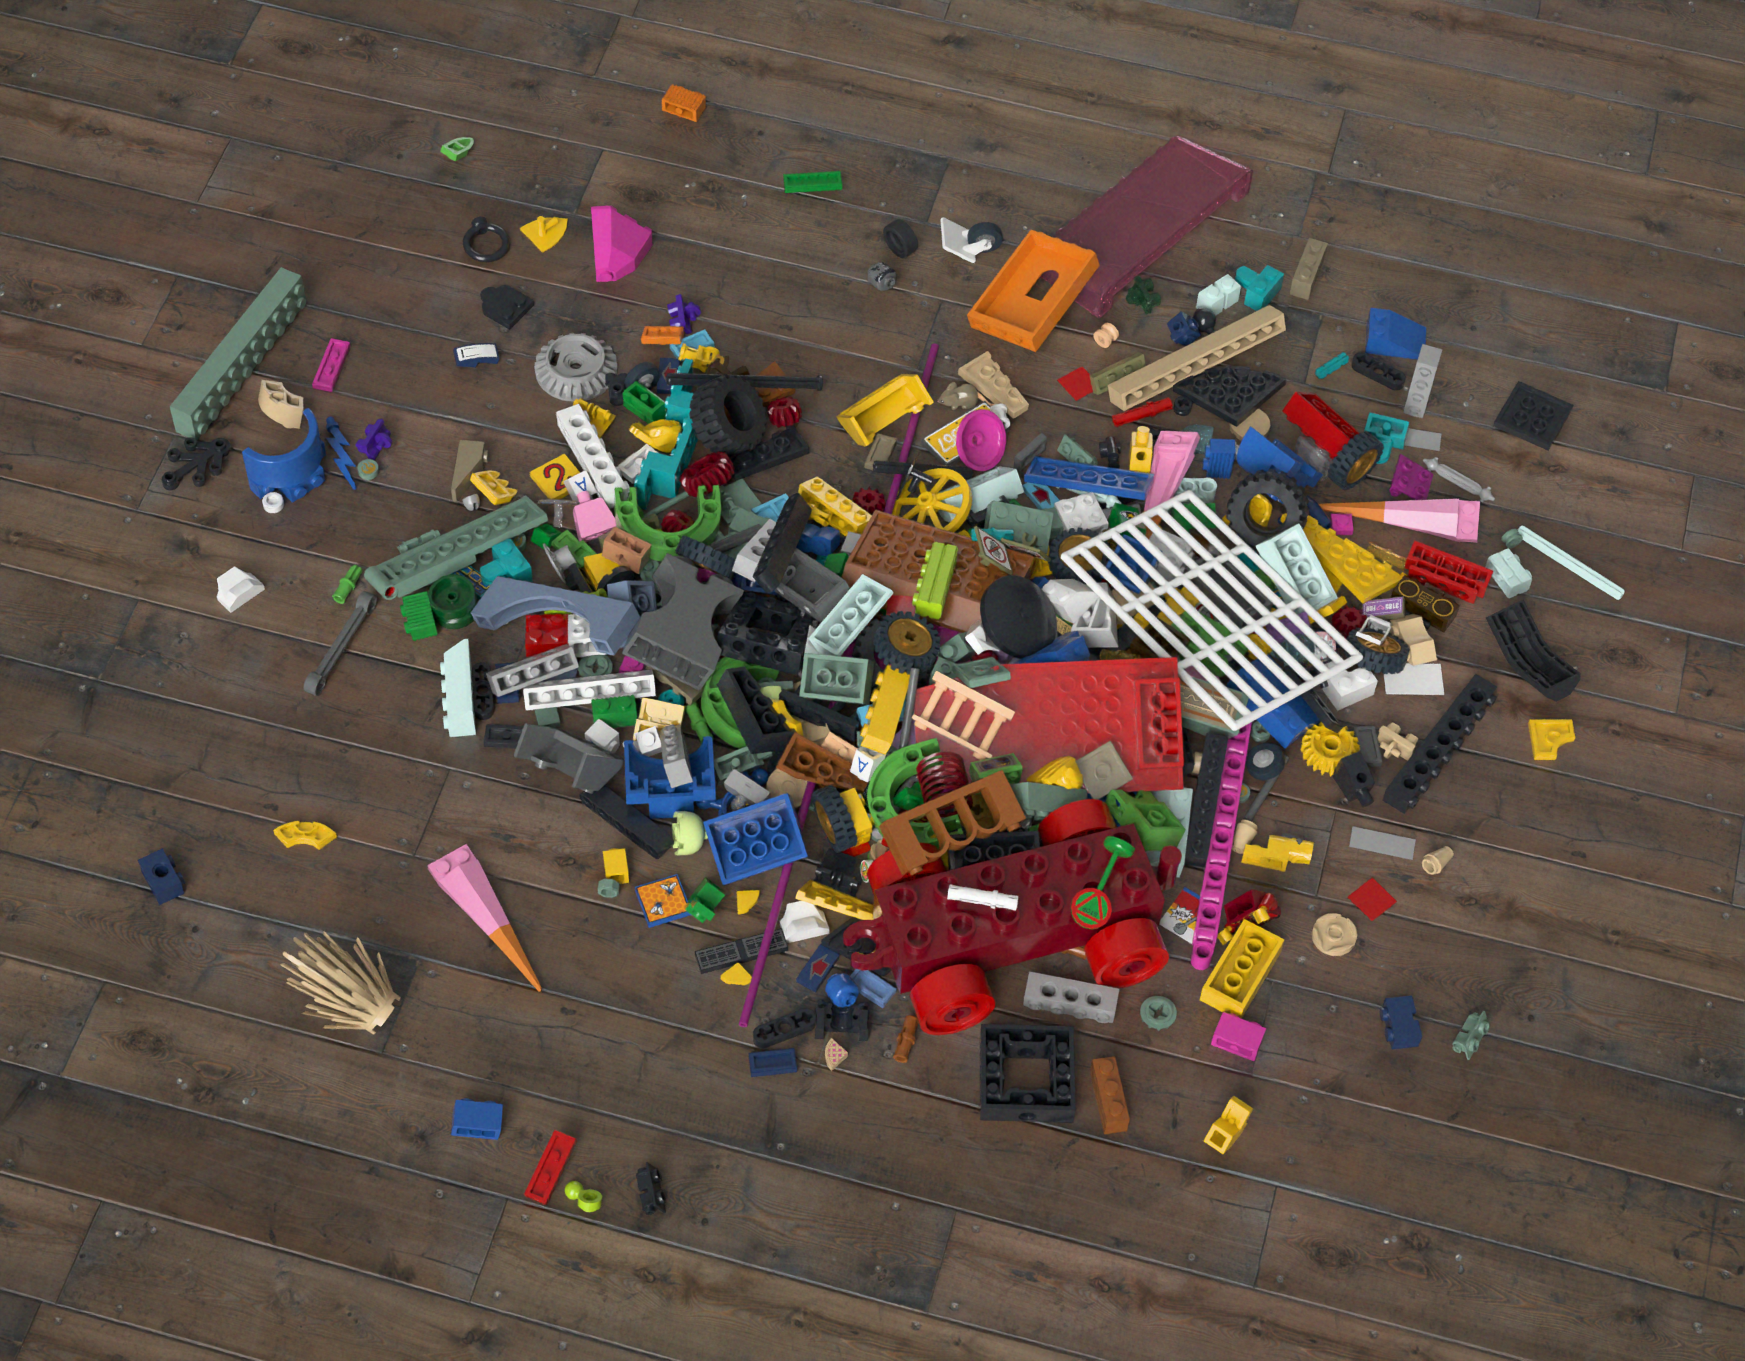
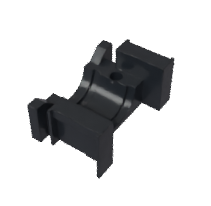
(842, 1019)

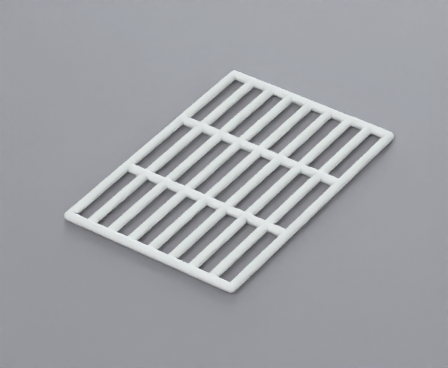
(1221, 641)

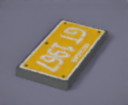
(942, 441)

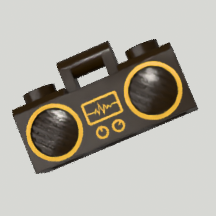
(1427, 602)

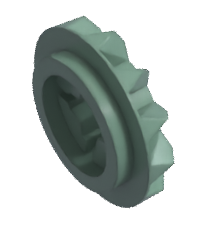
(587, 663)
(1154, 1004)

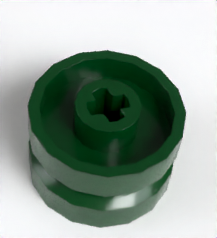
(452, 601)

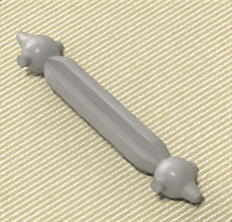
(1459, 479)

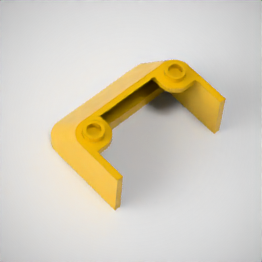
(884, 406)

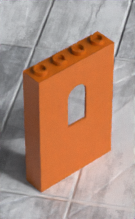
(1022, 320)

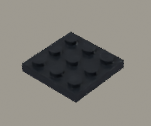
(1533, 415)

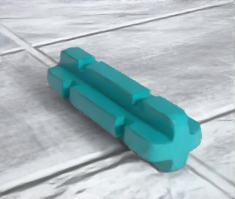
(1332, 365)

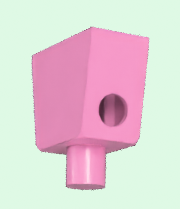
(592, 517)

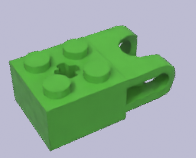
(1209, 640)
(1151, 818)

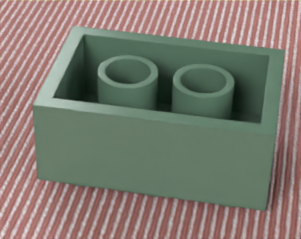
(1021, 520)
(836, 678)

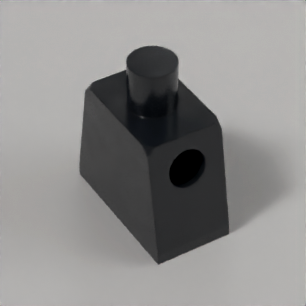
(1354, 778)

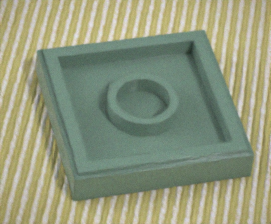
(972, 676)

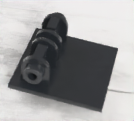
(840, 872)

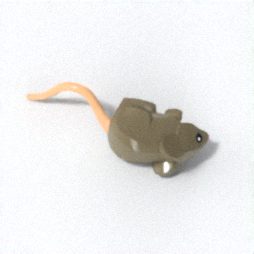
(964, 396)

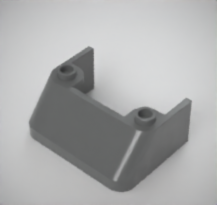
(570, 754)

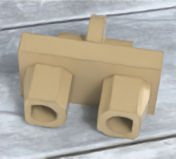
(1394, 743)

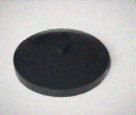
(1018, 616)

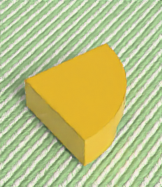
(746, 900)
(736, 975)

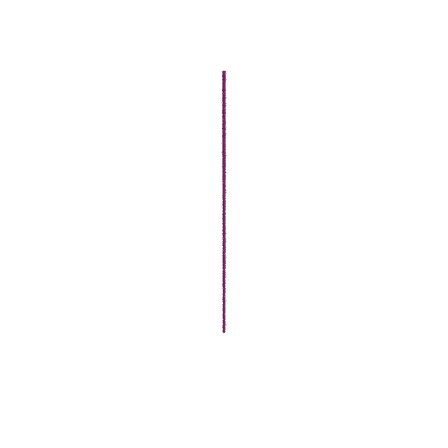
(810, 786)

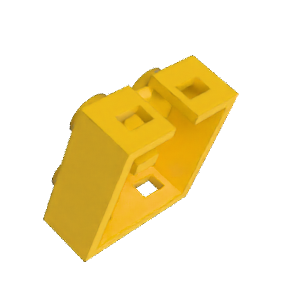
(862, 821)

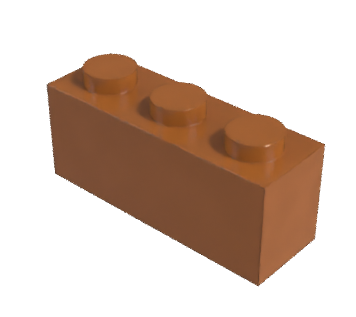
(1109, 1095)

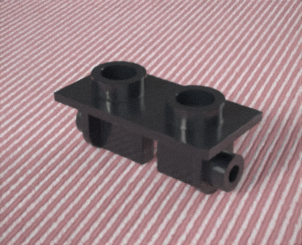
(649, 1179)

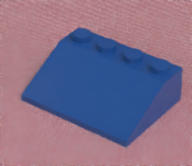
(1285, 722)
(756, 839)

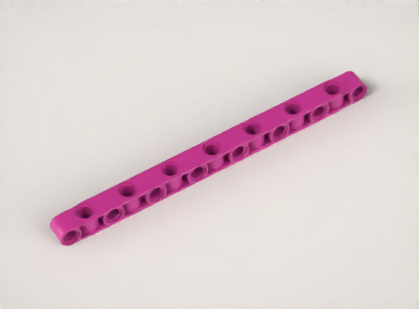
(1219, 853)

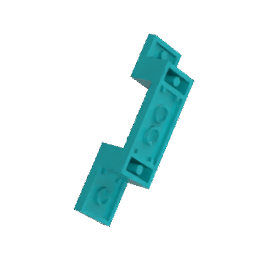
(661, 472)

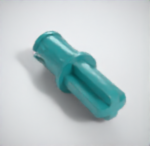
(996, 533)

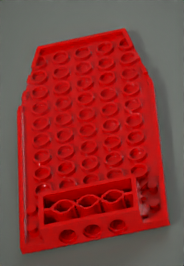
(1073, 712)

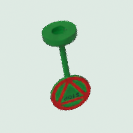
(1091, 906)

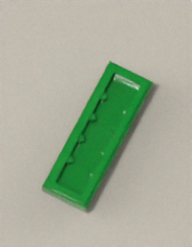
(812, 182)

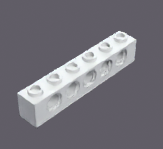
(591, 453)
(584, 689)

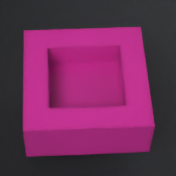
(1342, 524)
(631, 665)

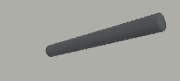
(909, 707)
(1262, 796)

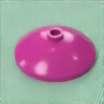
(981, 440)

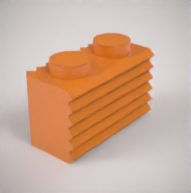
(684, 102)

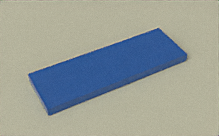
(1089, 478)

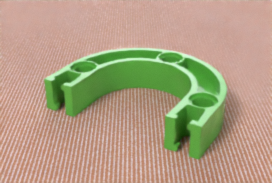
(703, 530)
(714, 706)
(891, 775)

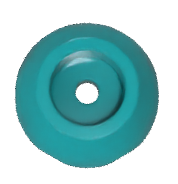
(669, 695)

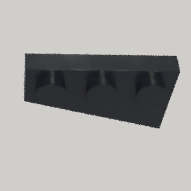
(834, 942)

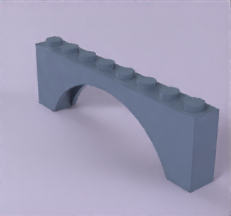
(510, 598)

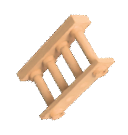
(961, 694)

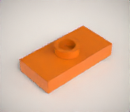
(662, 335)

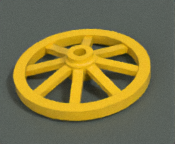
(929, 502)

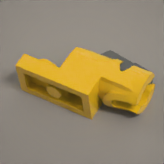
(1278, 852)

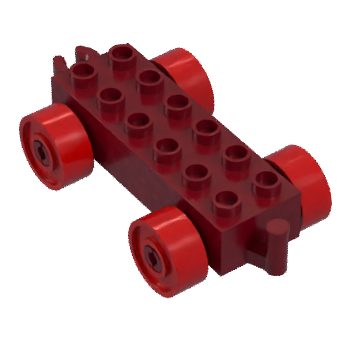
(946, 944)

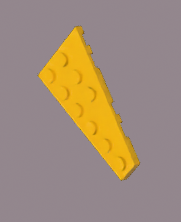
(1350, 562)

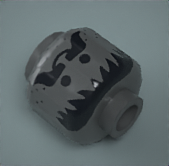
(881, 276)

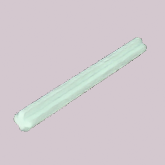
(1571, 563)

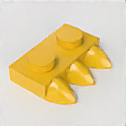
(492, 487)

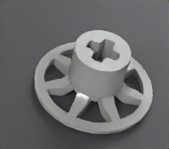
(560, 559)

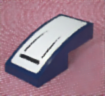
(472, 354)

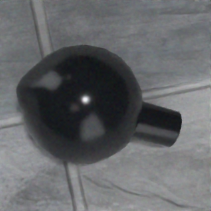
(1205, 319)

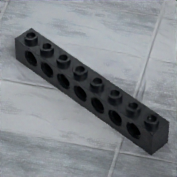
(1476, 690)

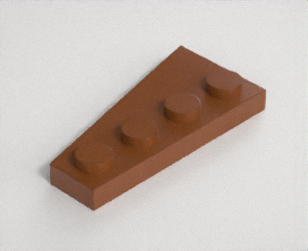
(769, 394)

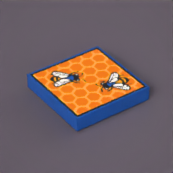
(662, 900)

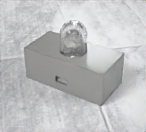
(745, 790)

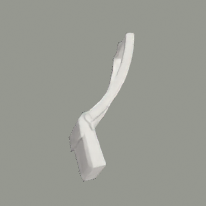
(1376, 623)

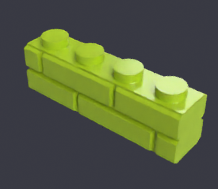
(935, 581)

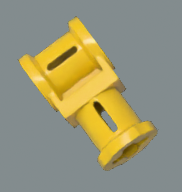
(700, 356)

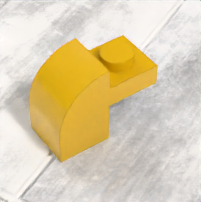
(1229, 1126)

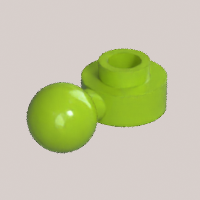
(588, 1200)

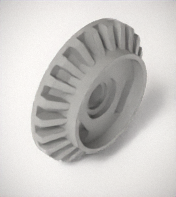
(570, 383)

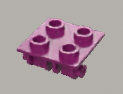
(1410, 479)

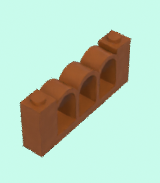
(905, 845)

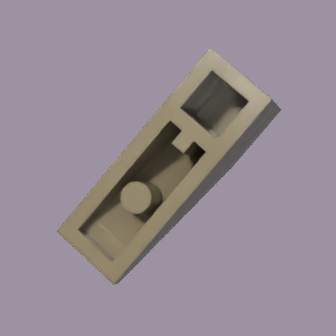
(469, 460)

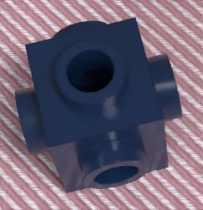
(1183, 329)

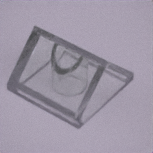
(1313, 455)

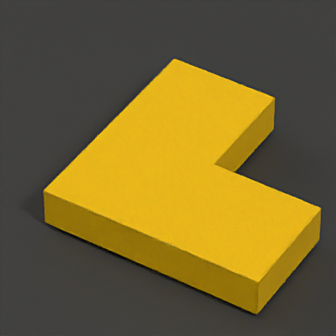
(1330, 608)

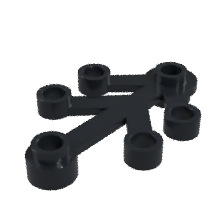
(197, 460)

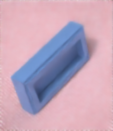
(873, 987)

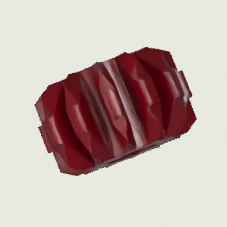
(784, 411)
(869, 500)
(676, 521)
(1347, 619)

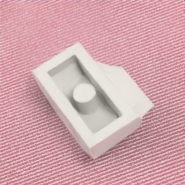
(631, 465)
(237, 588)
(979, 639)
(803, 921)

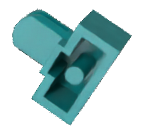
(1260, 287)
(1389, 432)
(506, 563)

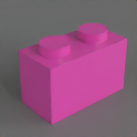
(1238, 1036)

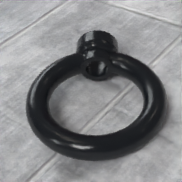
(480, 226)

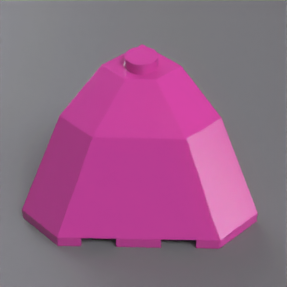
(618, 243)

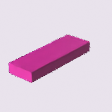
(331, 365)

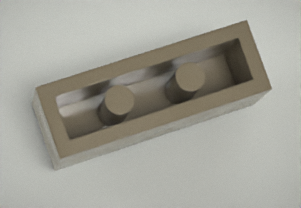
(1308, 268)

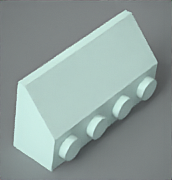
(985, 489)
(1298, 565)
(849, 616)
(458, 690)
(1180, 805)

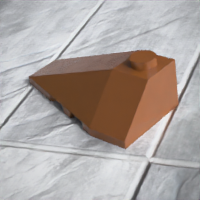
(818, 765)

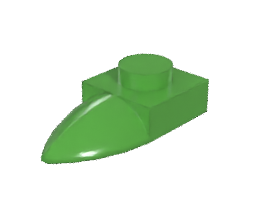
(457, 148)

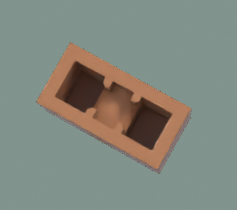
(626, 550)

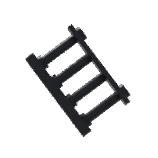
(819, 715)

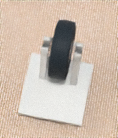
(967, 243)

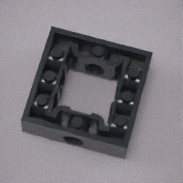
(743, 642)
(1028, 1042)

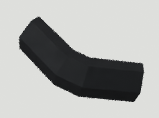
(1530, 653)

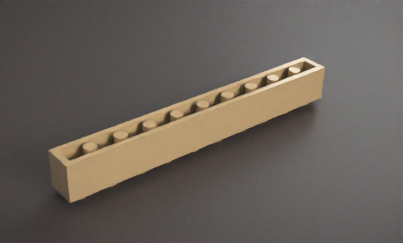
(1196, 357)

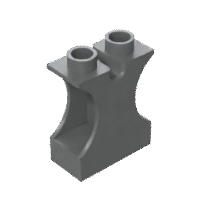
(680, 634)

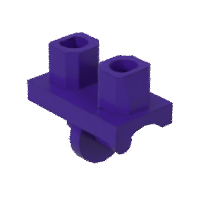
(685, 313)
(377, 438)

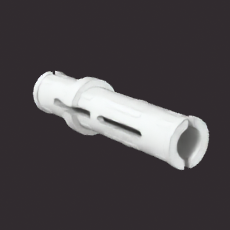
(983, 897)

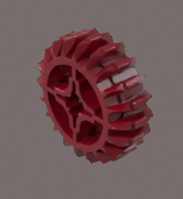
(707, 471)

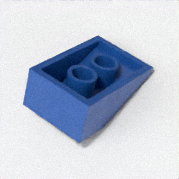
(1393, 335)
(1132, 564)

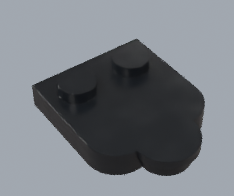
(505, 305)

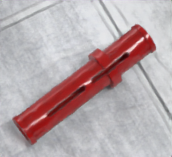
(1151, 409)

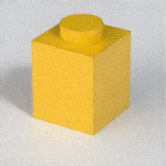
(616, 865)

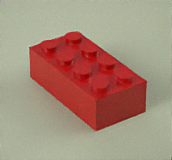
(1319, 422)

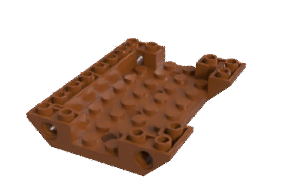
(899, 568)

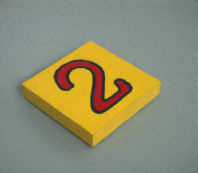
(551, 477)

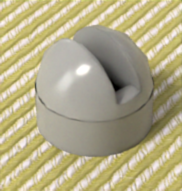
(471, 502)

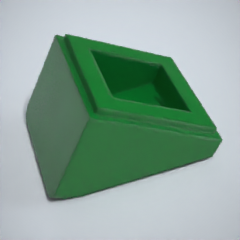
(544, 534)

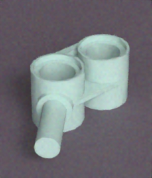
(1202, 487)

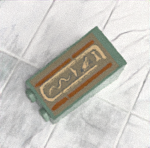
(1200, 717)

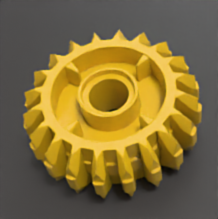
(1317, 743)

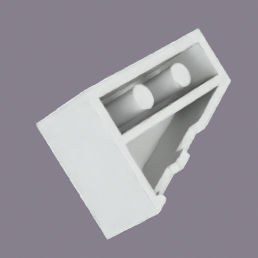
(1098, 623)

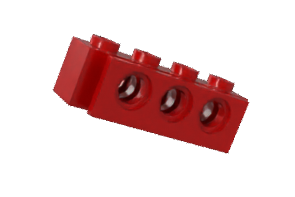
(1449, 570)

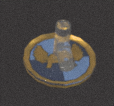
(558, 509)

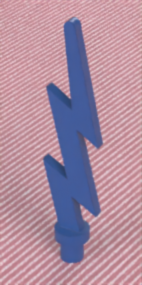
(336, 443)

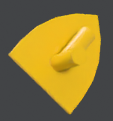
(545, 231)

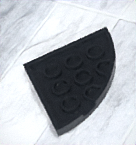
(1230, 391)

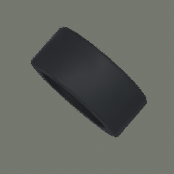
(900, 238)

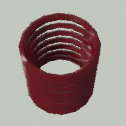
(933, 779)

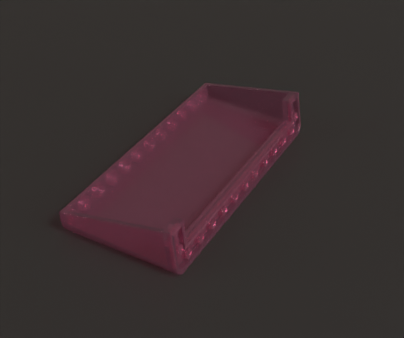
(1150, 214)

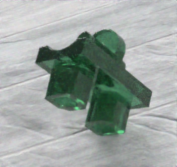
(1140, 294)

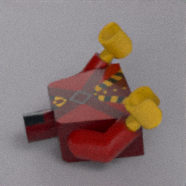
(1253, 906)

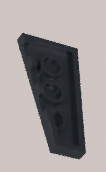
(768, 454)

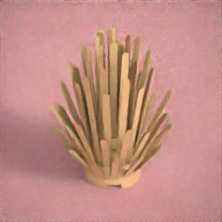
(342, 985)

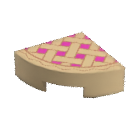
(834, 1054)

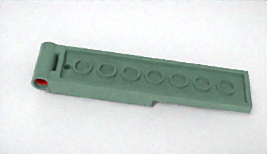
(452, 550)

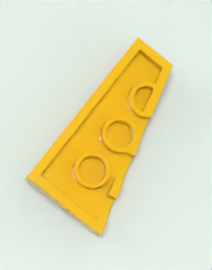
(834, 900)

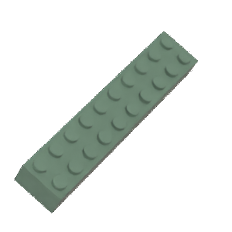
(238, 354)

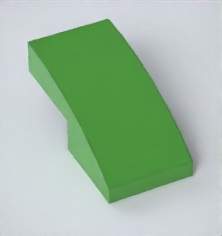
(578, 548)

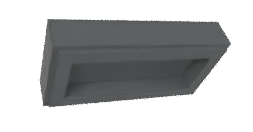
(1027, 454)
(1368, 745)

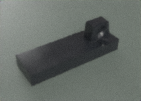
(579, 579)

